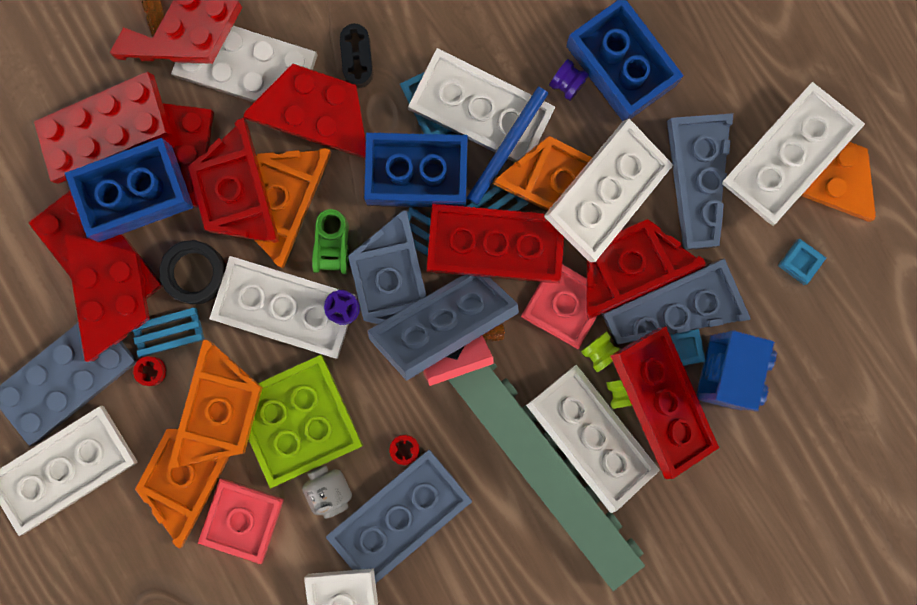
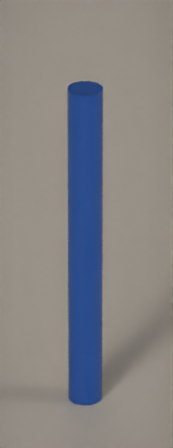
(507, 145)

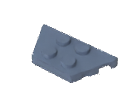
(387, 271)

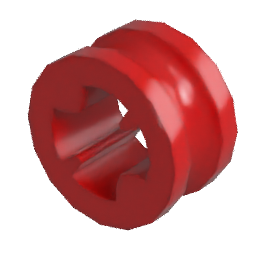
(141, 377)
(394, 448)

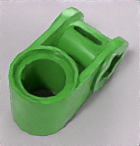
(330, 244)

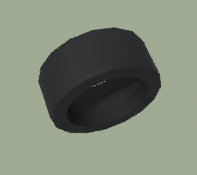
(168, 265)

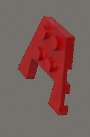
(188, 33)

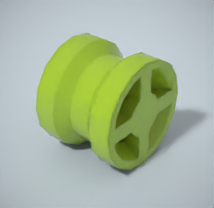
(600, 351)
(619, 394)

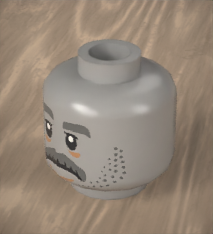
(327, 492)

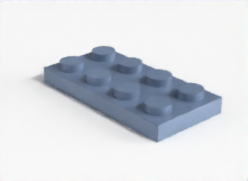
(442, 323)
(59, 384)
(400, 517)

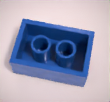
(624, 59)
(415, 169)
(129, 190)
(736, 371)

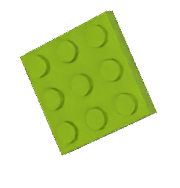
(301, 422)

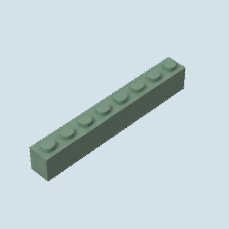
(550, 475)

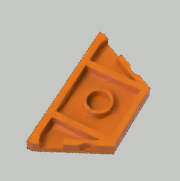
(543, 172)
(846, 184)
(290, 187)
(216, 410)
(178, 492)

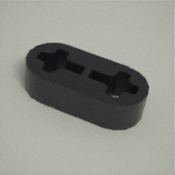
(363, 55)

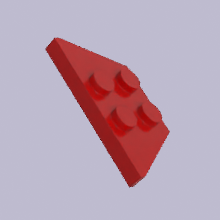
(313, 109)
(232, 188)
(634, 265)
(106, 293)

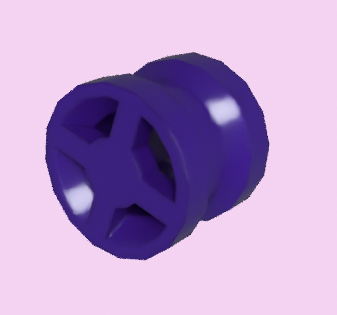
(569, 79)
(335, 305)

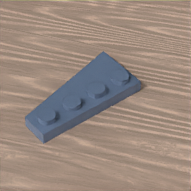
(699, 163)
(689, 303)

